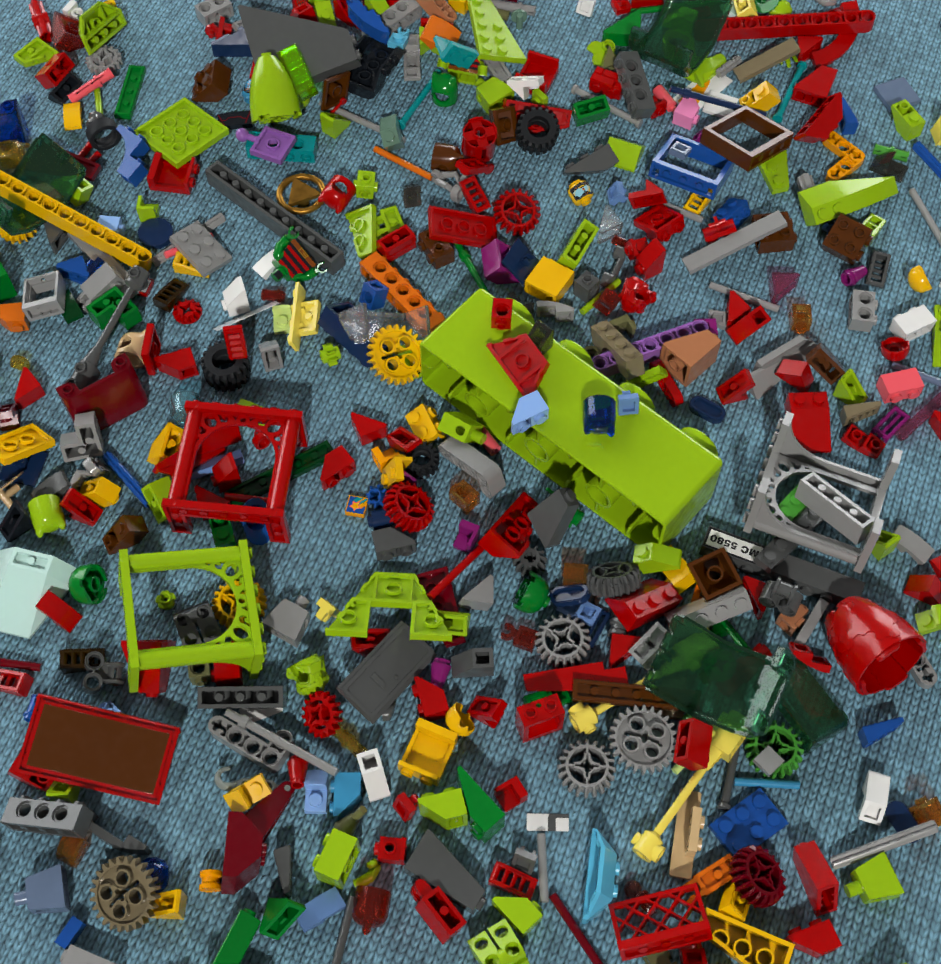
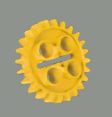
(391, 338)

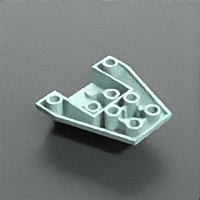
(23, 582)

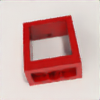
(538, 722)

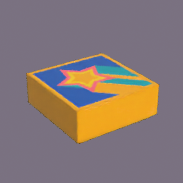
(356, 506)

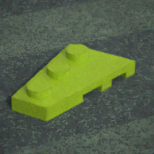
(776, 173)
(364, 229)

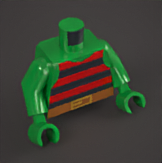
(293, 261)

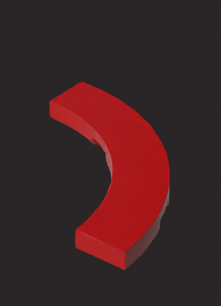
(839, 46)

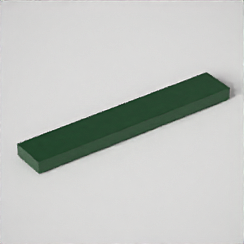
(302, 464)

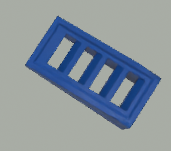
(849, 121)
(874, 732)

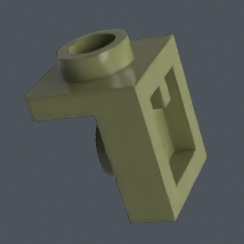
(623, 324)

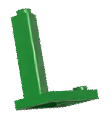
(238, 938)

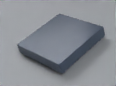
(896, 91)

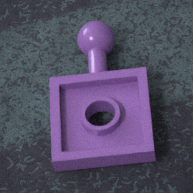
(267, 137)

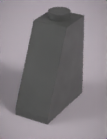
(554, 516)

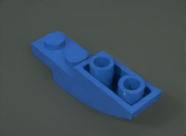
(368, 21)

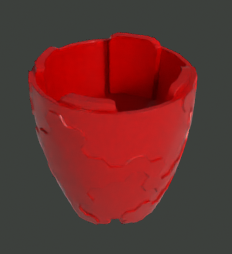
(872, 644)

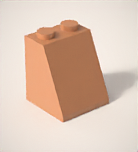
(690, 355)

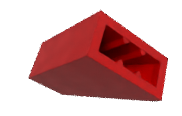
(815, 87)
(816, 877)

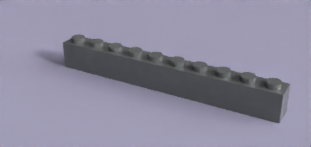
(274, 216)

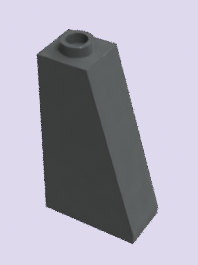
(440, 868)

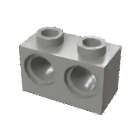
(211, 10)
(862, 310)
(647, 645)

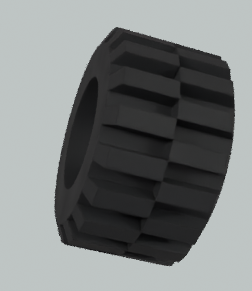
(540, 118)
(224, 378)

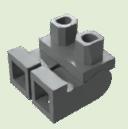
(192, 617)

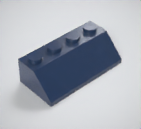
(330, 323)

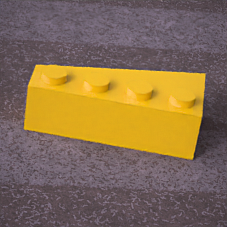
(746, 942)

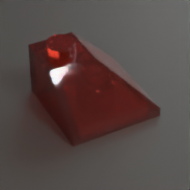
(65, 33)

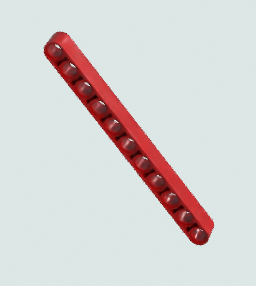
(797, 25)

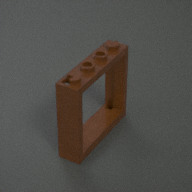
(747, 160)

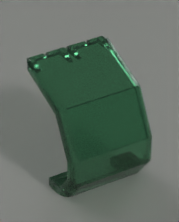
(681, 34)
(47, 170)
(719, 679)

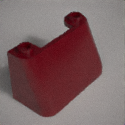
(109, 397)

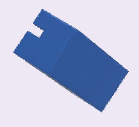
(70, 933)

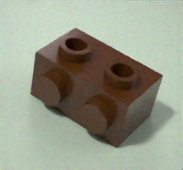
(437, 252)

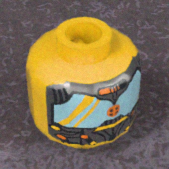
(580, 193)

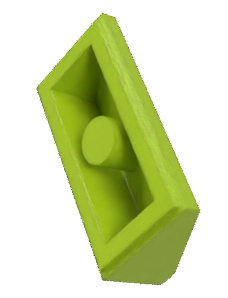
(456, 622)

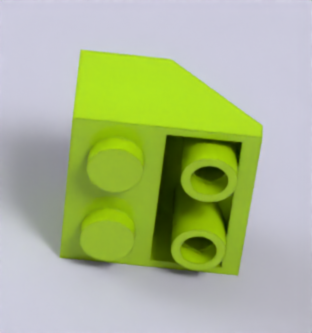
(444, 808)

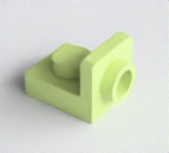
(281, 318)

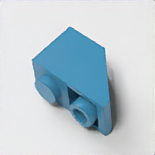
(347, 793)

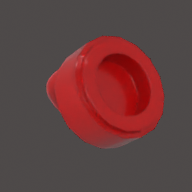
(260, 441)

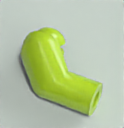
(370, 875)

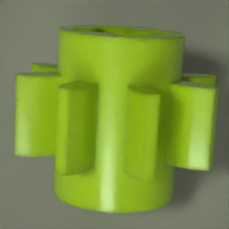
(330, 354)

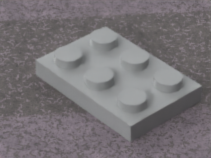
(200, 248)

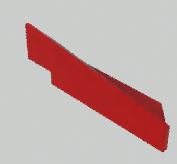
(210, 448)
(562, 678)

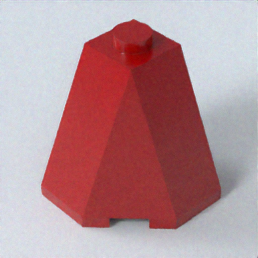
(152, 680)

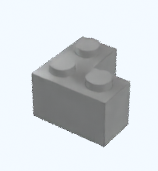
(85, 440)

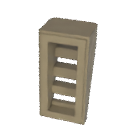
(856, 412)

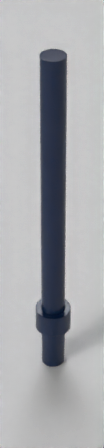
(687, 93)

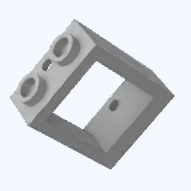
(48, 306)

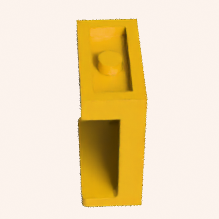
(428, 752)

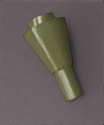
(349, 823)

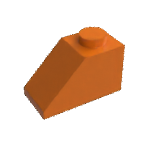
(13, 317)

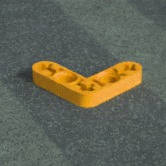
(851, 157)

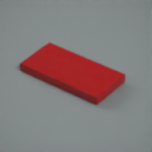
(461, 227)

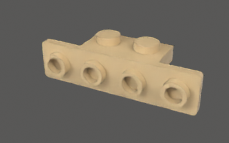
(686, 837)

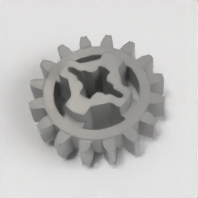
(104, 58)

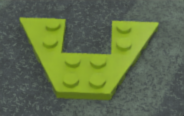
(391, 591)

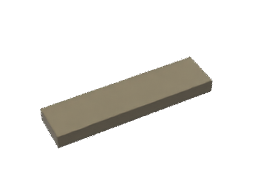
(766, 60)

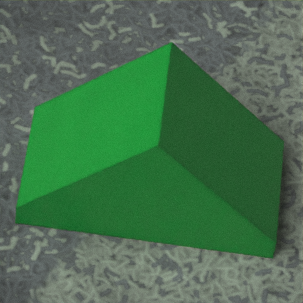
(279, 916)

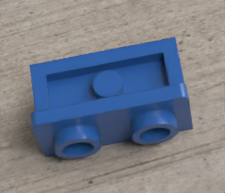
(733, 208)

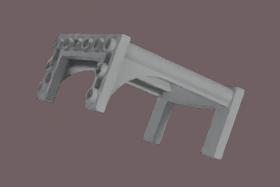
(793, 455)

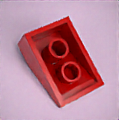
(810, 420)

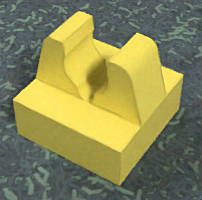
(326, 610)

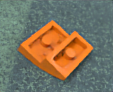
(441, 28)

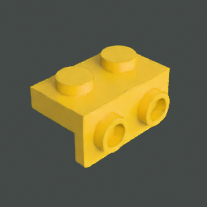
(425, 423)
(394, 470)

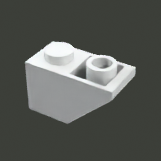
(373, 775)

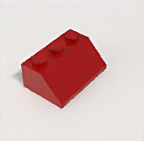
(645, 603)

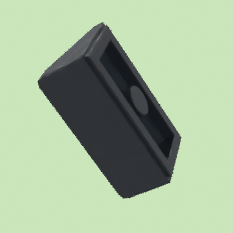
(64, 88)

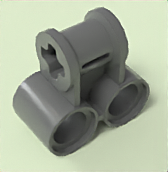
(781, 595)
(103, 673)

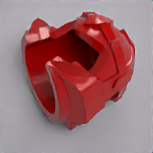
(636, 295)

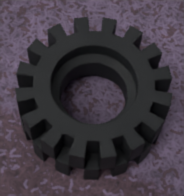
(427, 469)

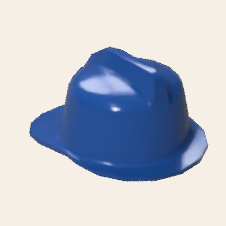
(255, 532)

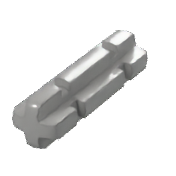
(728, 66)

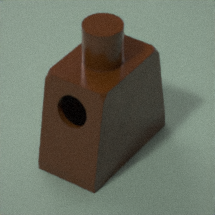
(822, 361)

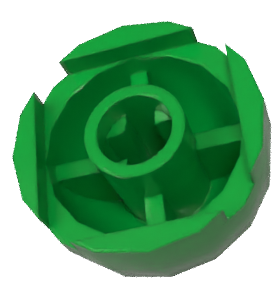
(87, 584)
(532, 594)

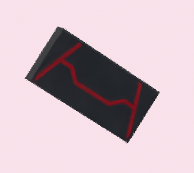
(236, 120)

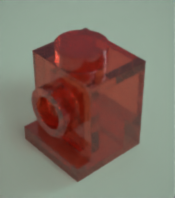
(609, 298)

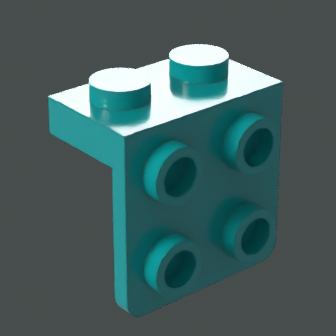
(455, 53)

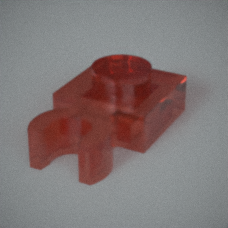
(523, 637)

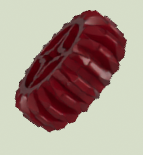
(760, 890)

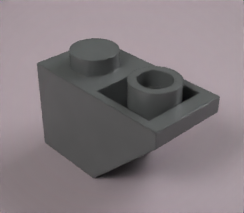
(392, 543)
(473, 663)

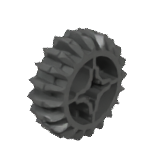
(613, 579)

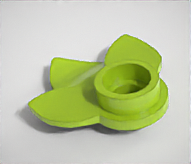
(599, 49)

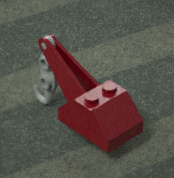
(248, 832)

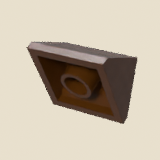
(506, 123)

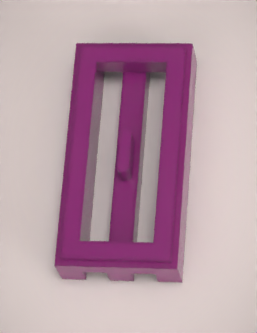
(881, 434)

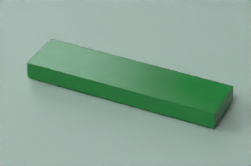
(130, 92)

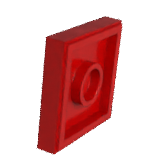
(150, 348)

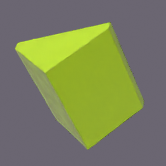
(626, 152)

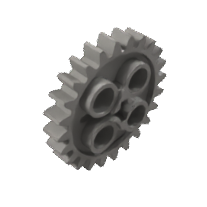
(639, 758)

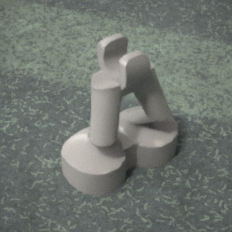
(455, 191)
(93, 467)

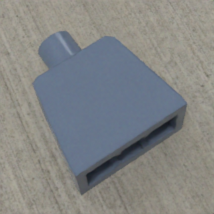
(46, 891)

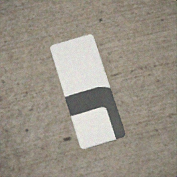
(547, 822)

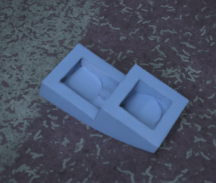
(585, 612)
(321, 908)

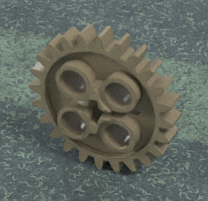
(113, 877)

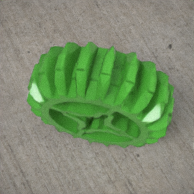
(791, 748)

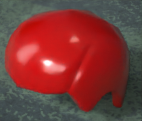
(895, 348)

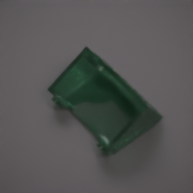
(811, 710)

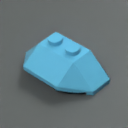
(600, 877)

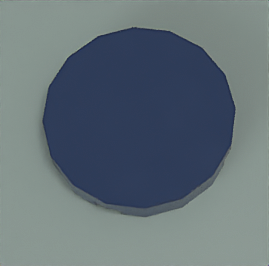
(155, 233)

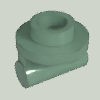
(519, 16)

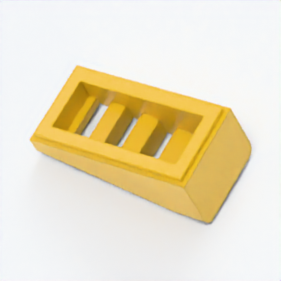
(704, 203)
(182, 268)

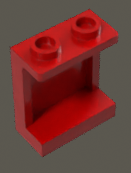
(538, 65)
(167, 178)

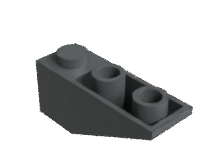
(595, 163)

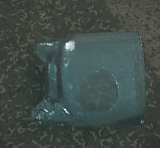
(177, 404)

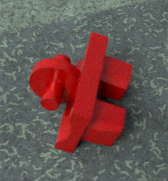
(214, 31)
(718, 229)

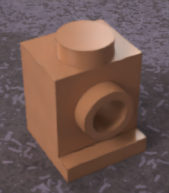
(790, 624)

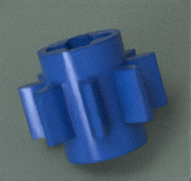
(376, 495)

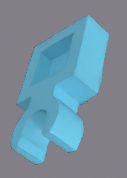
(399, 39)

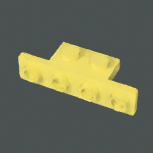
(304, 317)

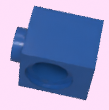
(374, 294)

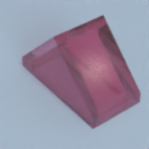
(781, 284)

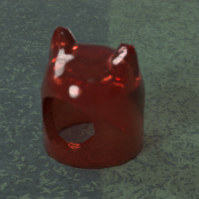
(371, 907)

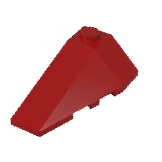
(562, 115)
(512, 530)

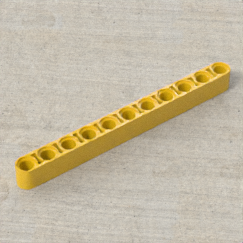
(74, 222)

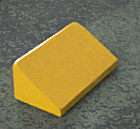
(732, 905)

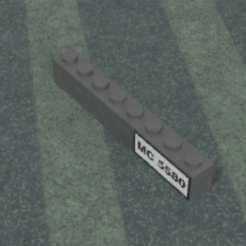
(810, 578)

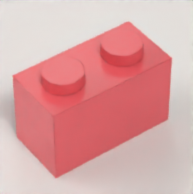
(900, 385)

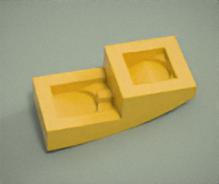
(72, 116)

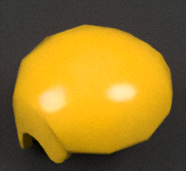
(918, 280)
(458, 721)

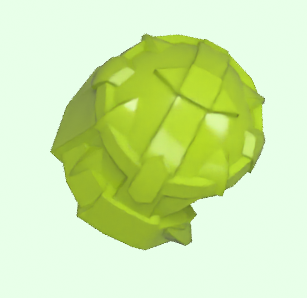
(309, 674)

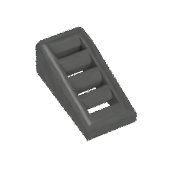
(881, 257)
(284, 863)

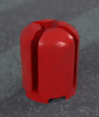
(479, 139)

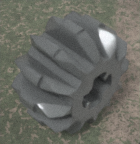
(537, 562)

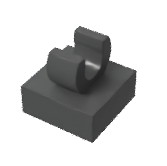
(524, 860)

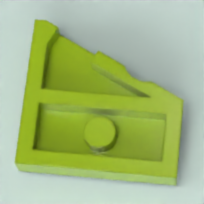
(34, 53)

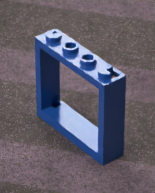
(686, 179)

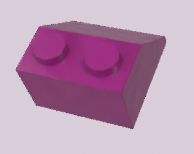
(493, 268)

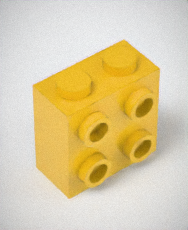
(549, 280)

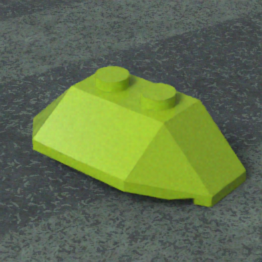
(99, 25)

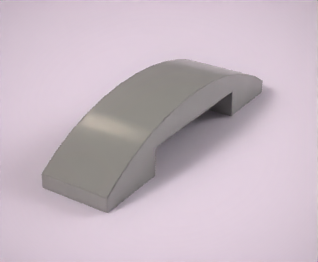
(412, 59)

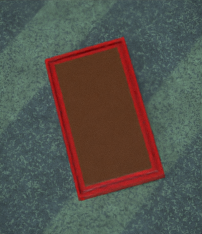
(98, 749)

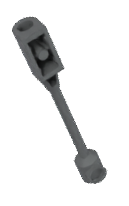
(86, 369)

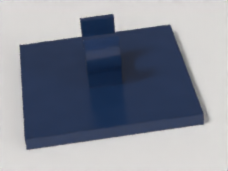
(520, 261)
(31, 466)

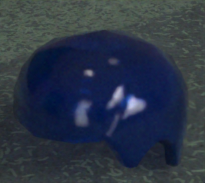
(161, 871)

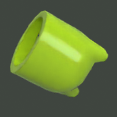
(46, 514)

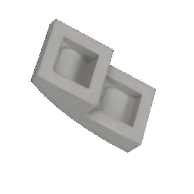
(561, 311)
(913, 545)

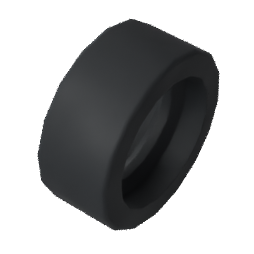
(99, 125)

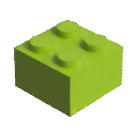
(336, 858)

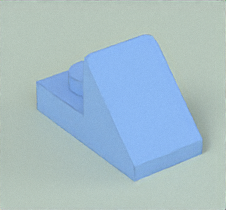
(316, 792)

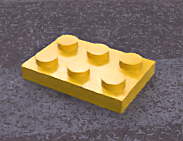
(23, 443)

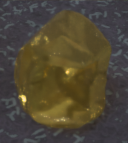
(19, 362)

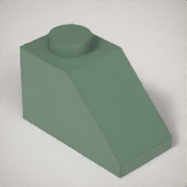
(391, 133)

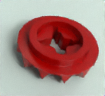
(190, 316)

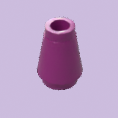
(853, 275)
(439, 671)

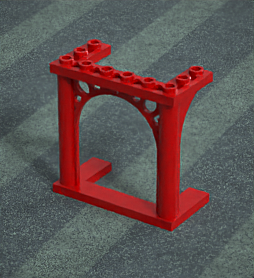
(199, 426)

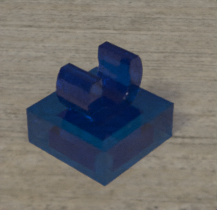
(94, 265)

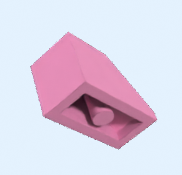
(686, 113)

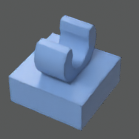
(616, 193)
(628, 403)

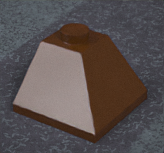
(334, 89)
(714, 573)

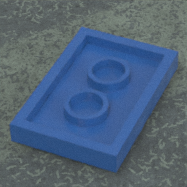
(748, 823)

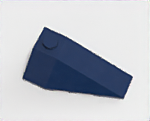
(232, 45)

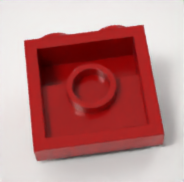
(660, 222)

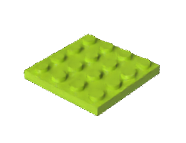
(182, 132)

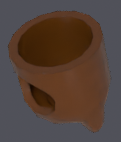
(445, 157)

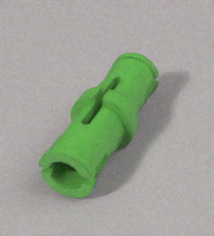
(900, 154)

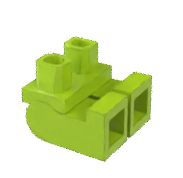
(509, 948)

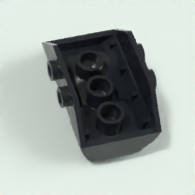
(376, 65)

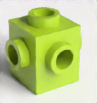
(365, 184)

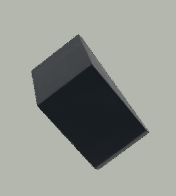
(15, 522)

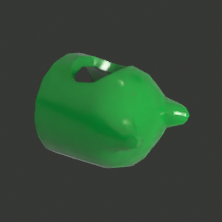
(444, 84)

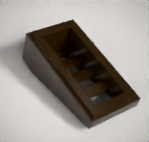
(172, 300)
(65, 654)

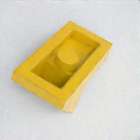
(247, 793)

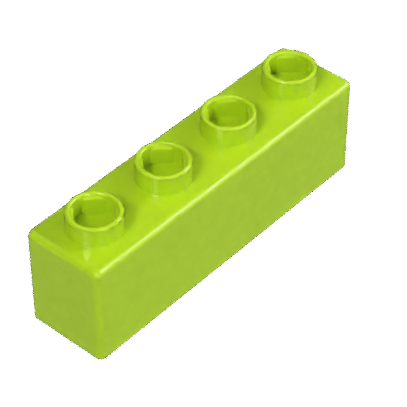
(639, 481)

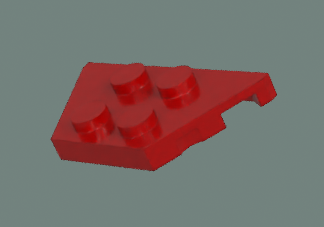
(521, 362)

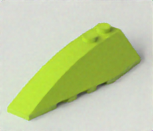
(843, 197)

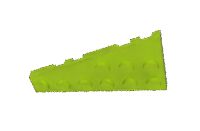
(492, 35)

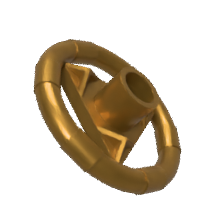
(300, 193)

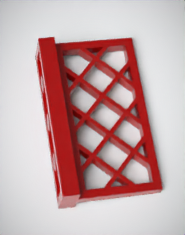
(667, 938)

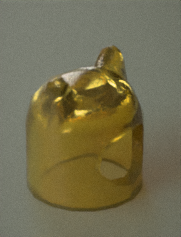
(11, 153)

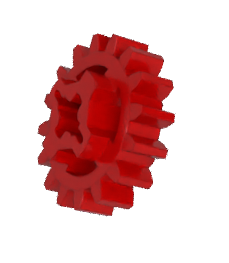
(322, 714)

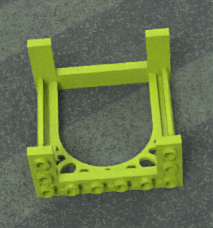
(243, 652)

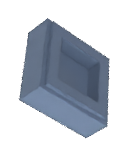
(680, 150)

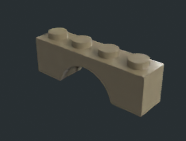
(628, 358)

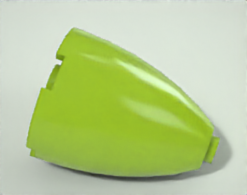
(272, 92)

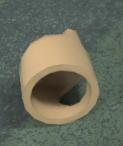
(131, 344)

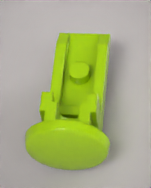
(323, 11)

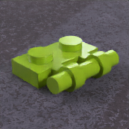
(390, 218)

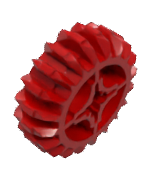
(516, 198)
(408, 507)

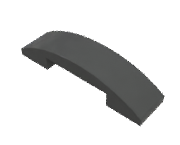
(130, 845)

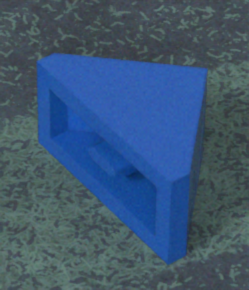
(74, 269)

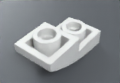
(264, 266)

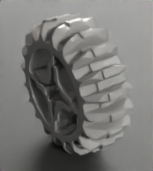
(576, 651)
(594, 768)

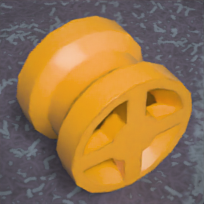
(210, 880)

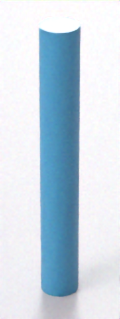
(766, 783)

